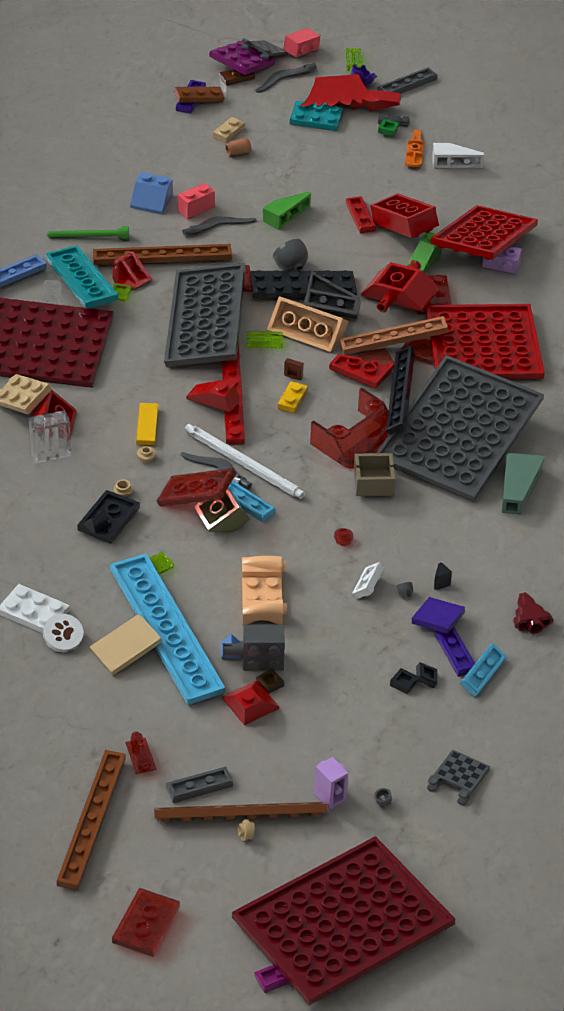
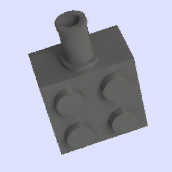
(261, 647)

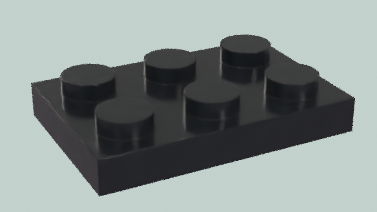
(119, 513)

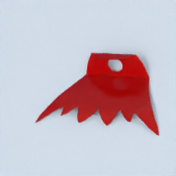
(338, 88)

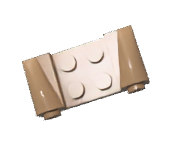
(263, 589)

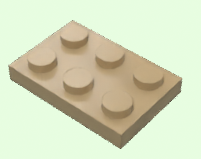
(23, 393)

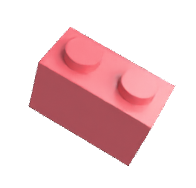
(301, 42)
(196, 200)

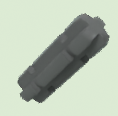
(404, 121)

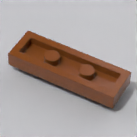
(199, 94)

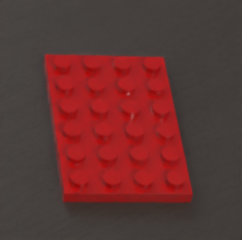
(484, 232)

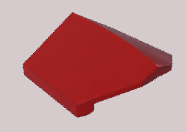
(130, 271)

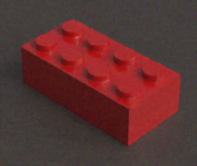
(404, 215)

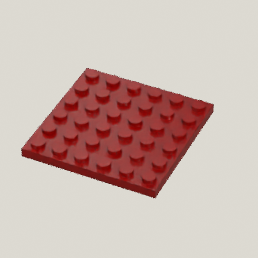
(490, 338)

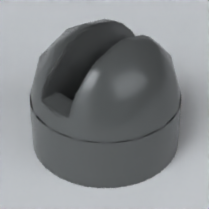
(405, 589)
(387, 795)

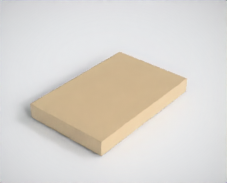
(126, 644)

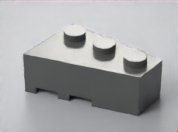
(331, 298)

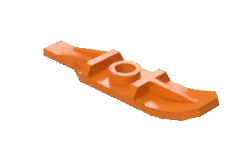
(415, 150)

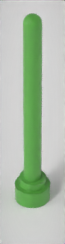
(121, 233)

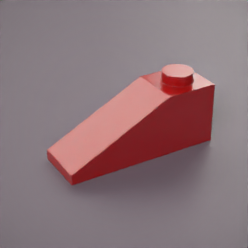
(215, 394)

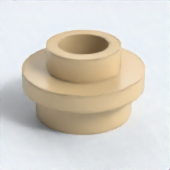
(146, 454)
(123, 487)
(246, 830)

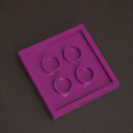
(241, 60)

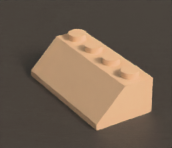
(307, 324)

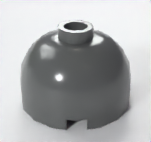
(291, 256)

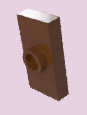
(232, 76)

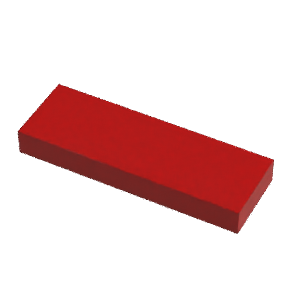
(360, 214)

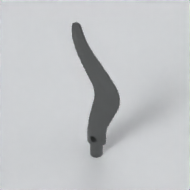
(283, 73)
(214, 221)
(221, 464)

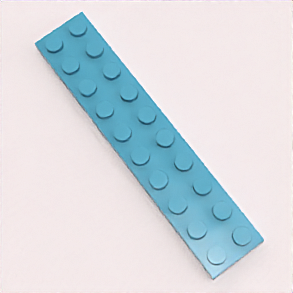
(179, 647)

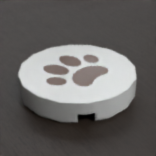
(63, 632)

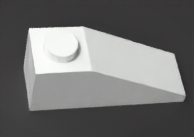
(455, 156)

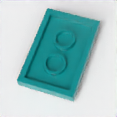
(315, 116)

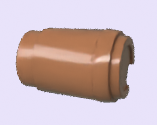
(238, 147)

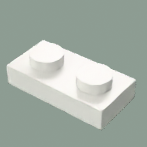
(368, 580)

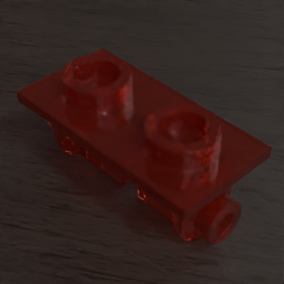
(140, 753)

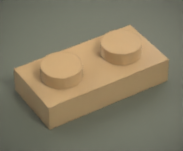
(228, 129)

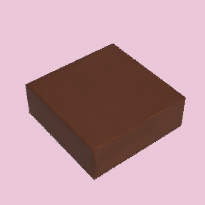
(293, 369)

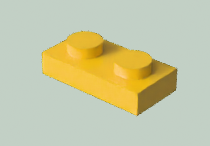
(292, 397)

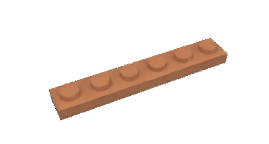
(393, 335)

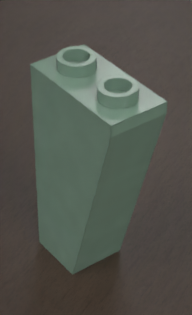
(520, 479)

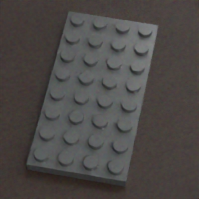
(205, 315)

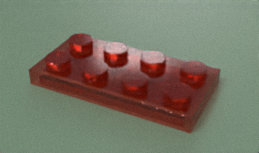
(196, 487)

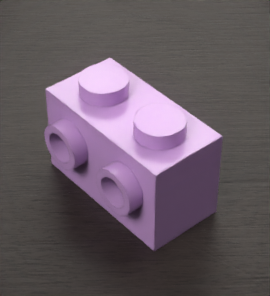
(507, 261)
(331, 782)

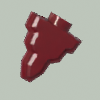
(530, 615)

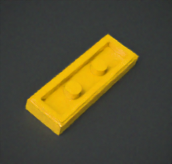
(147, 424)

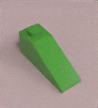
(286, 209)
(426, 252)

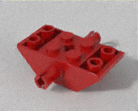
(401, 286)

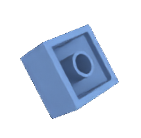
(152, 193)

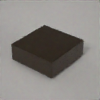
(270, 681)

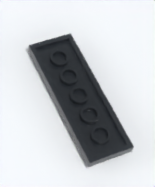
(295, 283)

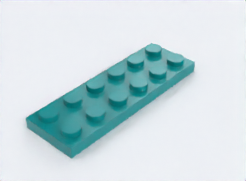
(81, 277)

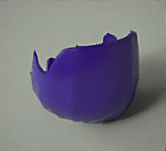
(364, 74)

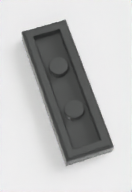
(199, 784)

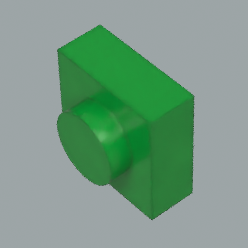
(388, 127)

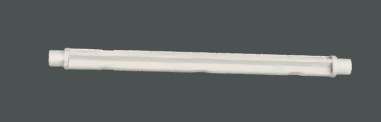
(245, 461)

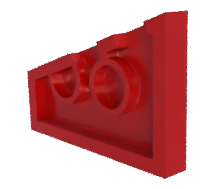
(362, 371)

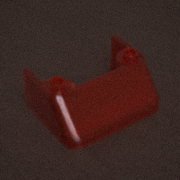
(364, 437)

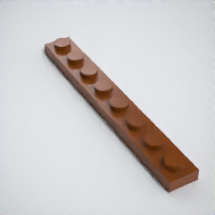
(166, 253)
(230, 812)
(91, 820)

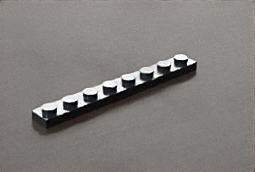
(400, 390)

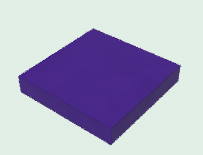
(438, 615)

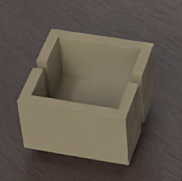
(374, 474)

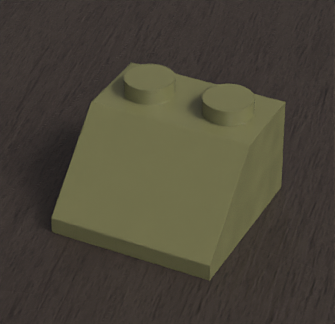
(222, 514)

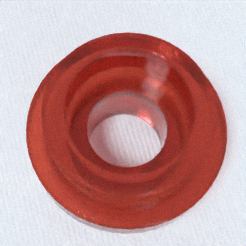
(343, 536)

